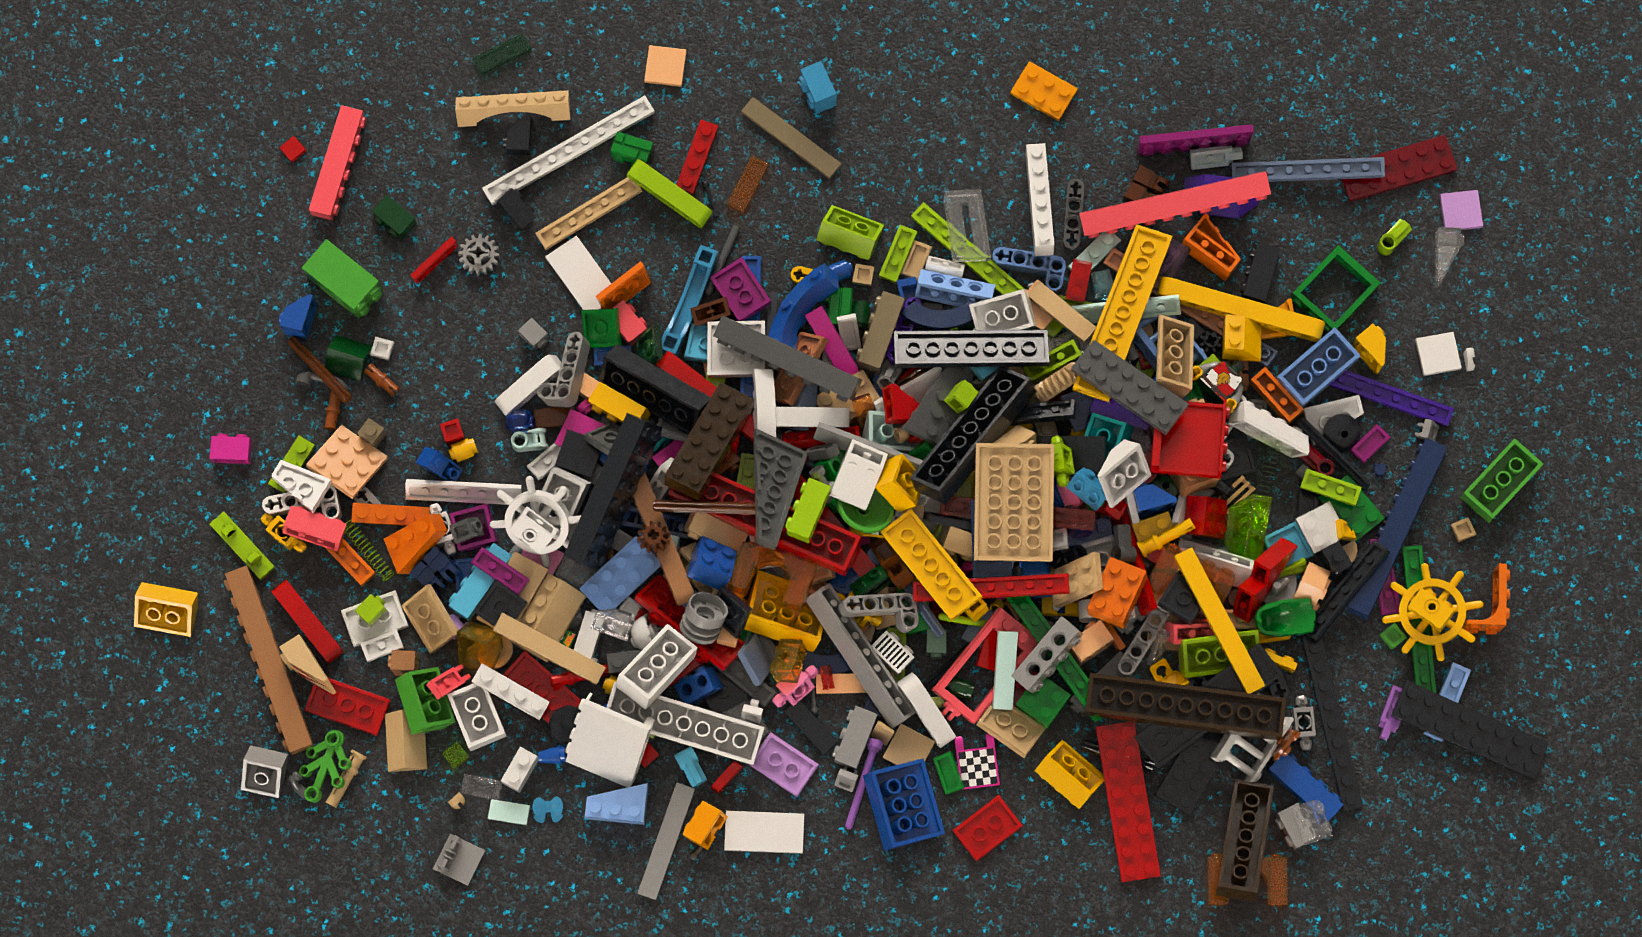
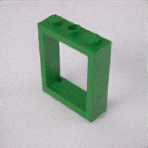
(1355, 269)

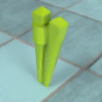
(1295, 568)

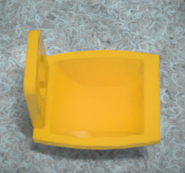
(1171, 676)

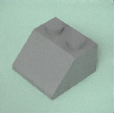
(264, 771)

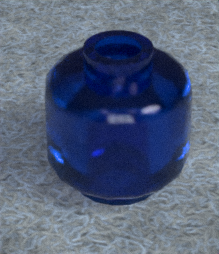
(520, 420)

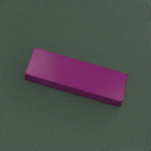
(500, 571)

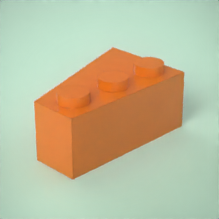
(1211, 249)
(414, 541)

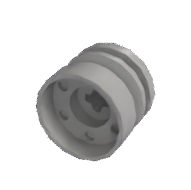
(703, 618)

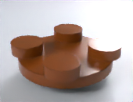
(1283, 745)

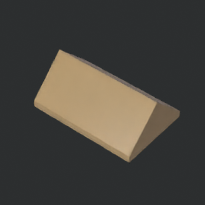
(404, 750)

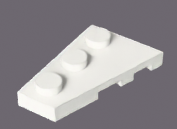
(1320, 414)

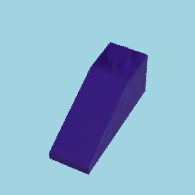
(1118, 412)

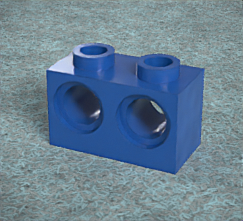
(699, 688)

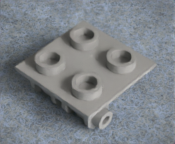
(459, 859)

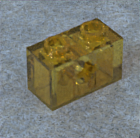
(788, 660)

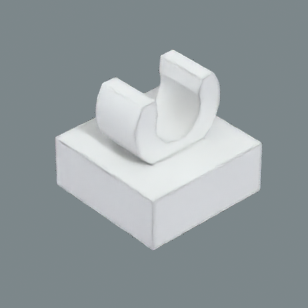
(751, 712)

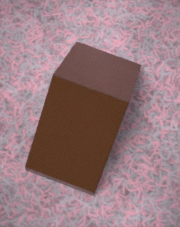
(710, 311)

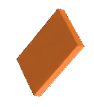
(624, 287)

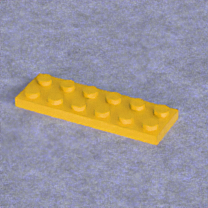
(931, 564)

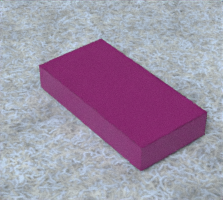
(1370, 444)

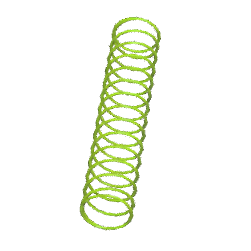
(369, 549)

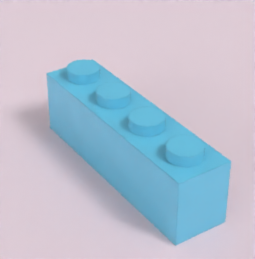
(475, 587)

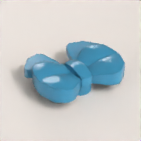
(541, 806)

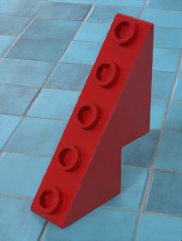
(899, 407)
(1264, 574)

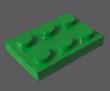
(1359, 518)

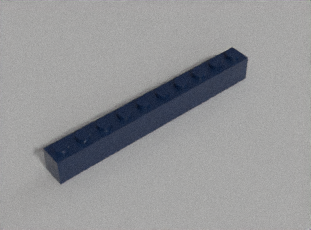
(1400, 522)

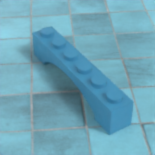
(691, 297)

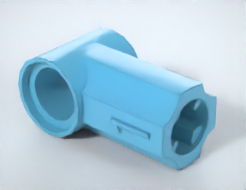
(689, 763)

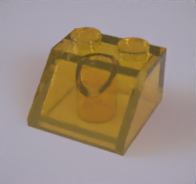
(478, 646)

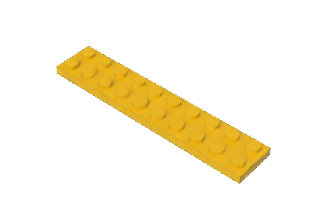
(1128, 297)

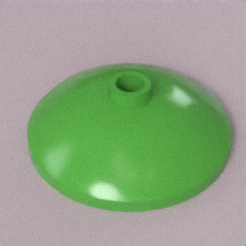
(873, 519)

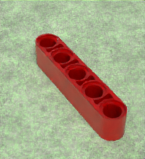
(307, 621)

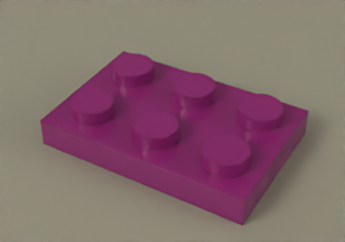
(741, 289)

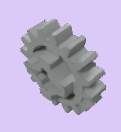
(487, 255)

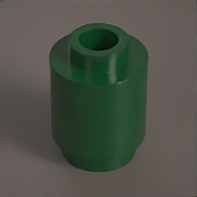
(862, 312)
(960, 688)

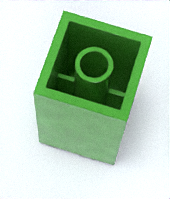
(343, 279)

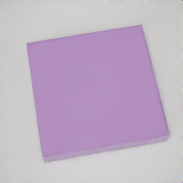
(1461, 210)

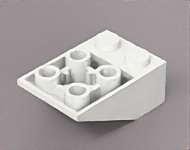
(858, 474)

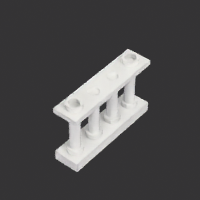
(1223, 752)

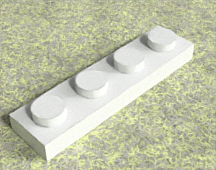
(510, 691)

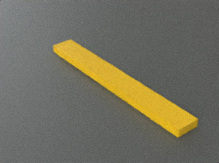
(1219, 621)

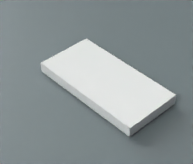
(579, 272)
(764, 832)

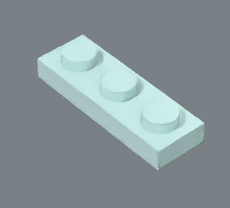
(1098, 249)

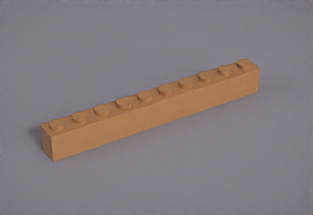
(268, 658)

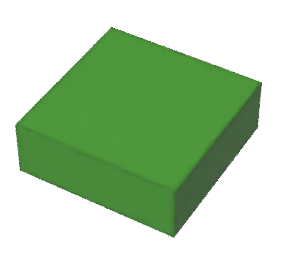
(1393, 636)

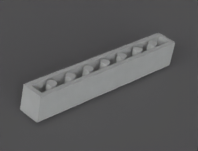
(860, 657)

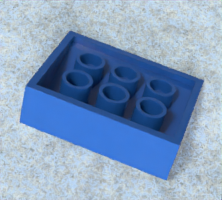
(903, 804)

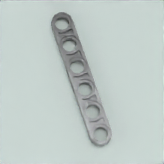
(1141, 644)

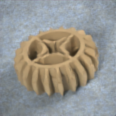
(1055, 383)

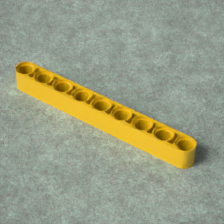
(1227, 304)

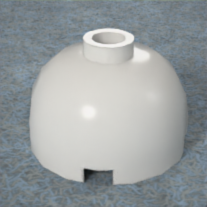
(643, 632)

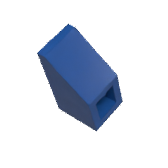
(438, 465)

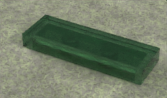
(502, 54)

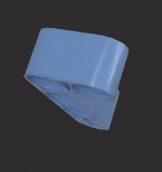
(1028, 267)

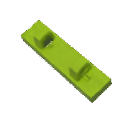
(242, 546)

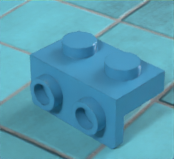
(1087, 488)

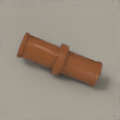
(382, 380)
(332, 412)

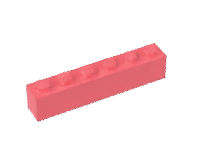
(337, 163)

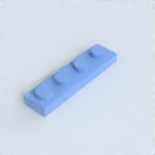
(1453, 685)

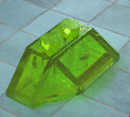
(1248, 526)

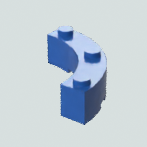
(791, 314)

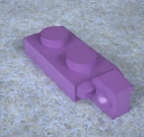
(1387, 722)

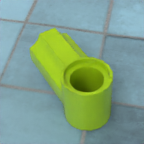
(1394, 237)

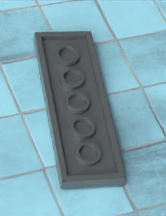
(1129, 387)

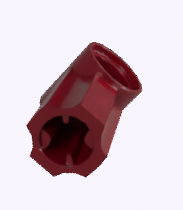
(1315, 460)

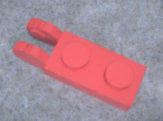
(447, 682)

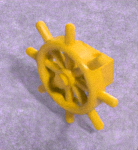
(1432, 611)

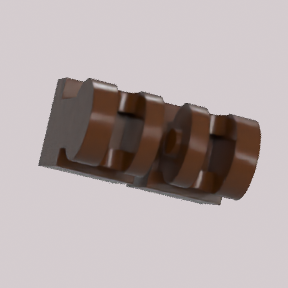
(1144, 180)

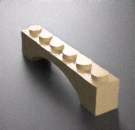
(550, 104)

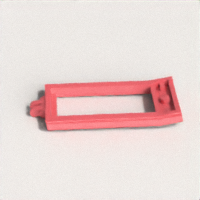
(1000, 621)

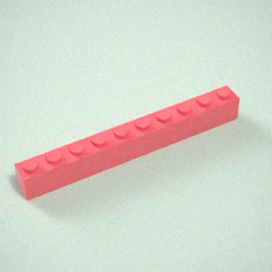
(1175, 203)

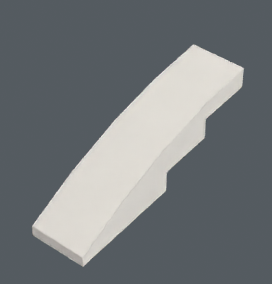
(764, 401)

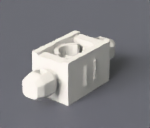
(447, 541)

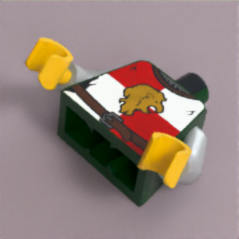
(1221, 381)

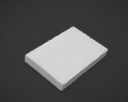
(392, 619)

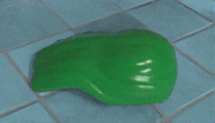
(1286, 618)

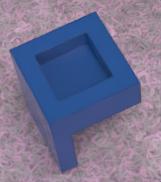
(907, 287)

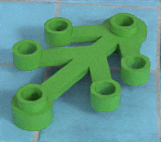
(326, 764)

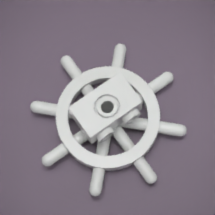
(533, 527)

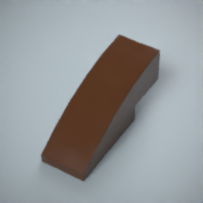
(892, 563)

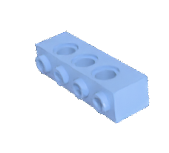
(951, 289)

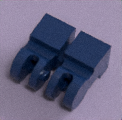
(435, 561)

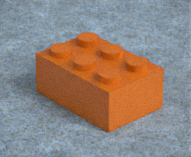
(1119, 594)

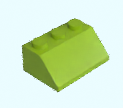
(849, 232)

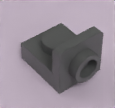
(466, 529)

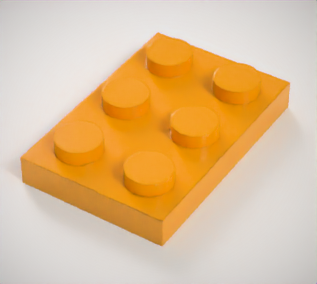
(1043, 91)

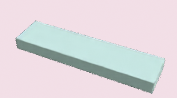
(1004, 668)

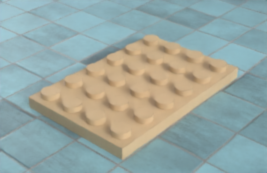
(1014, 502)

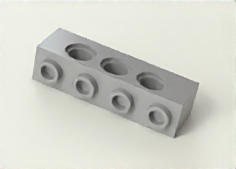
(1061, 628)

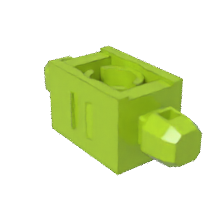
(1062, 461)

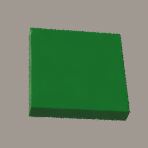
(601, 327)

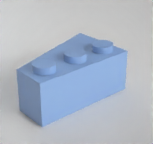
(620, 806)

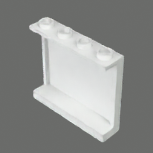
(608, 742)

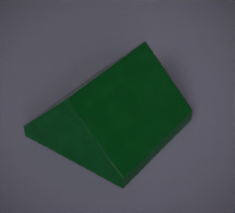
(347, 358)

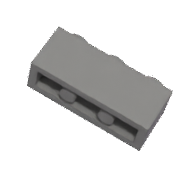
(854, 737)

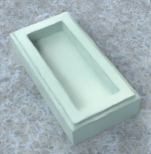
(509, 812)

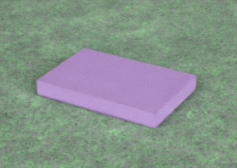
(784, 764)

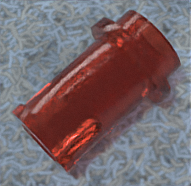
(826, 677)

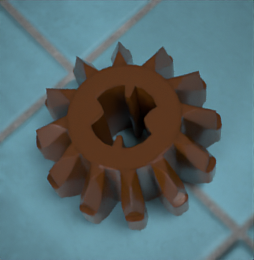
(660, 534)

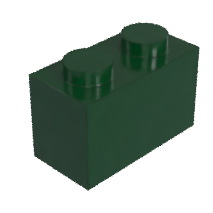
(393, 217)

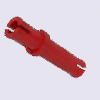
(570, 678)

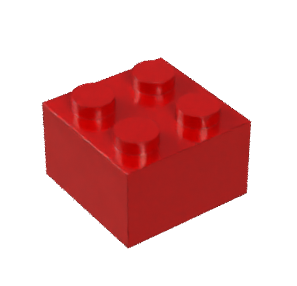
(1207, 516)

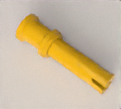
(1157, 541)

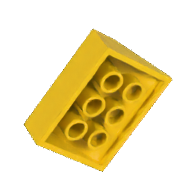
(774, 620)

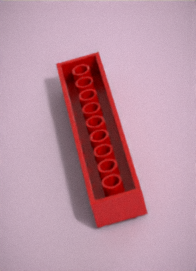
(828, 547)

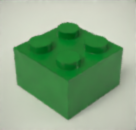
(1044, 703)

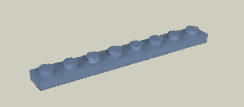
(1314, 169)

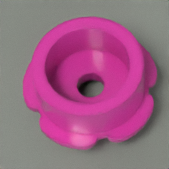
(584, 407)

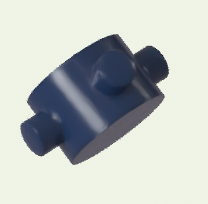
(1379, 470)

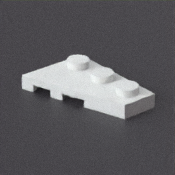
(302, 484)

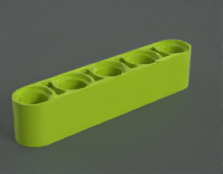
(669, 193)

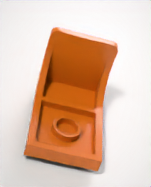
(1500, 612)

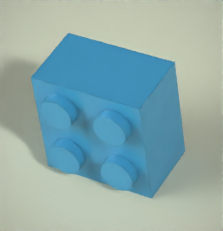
(818, 87)

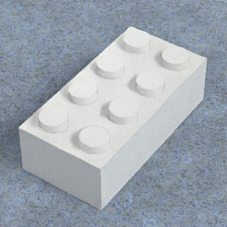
(656, 666)

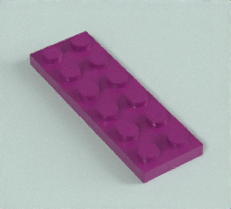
(1195, 139)

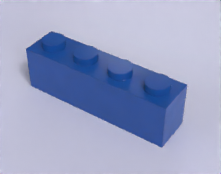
(1303, 785)

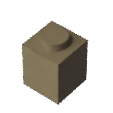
(372, 432)

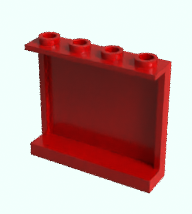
(1193, 443)

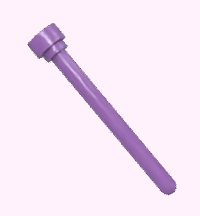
(873, 746)

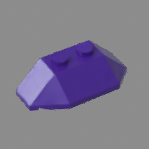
(1234, 211)

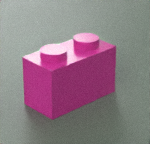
(231, 449)

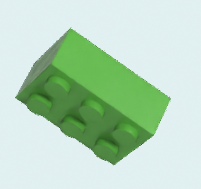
(420, 704)

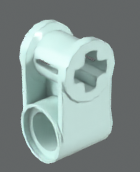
(531, 440)

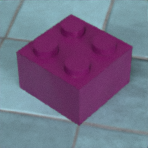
(485, 516)

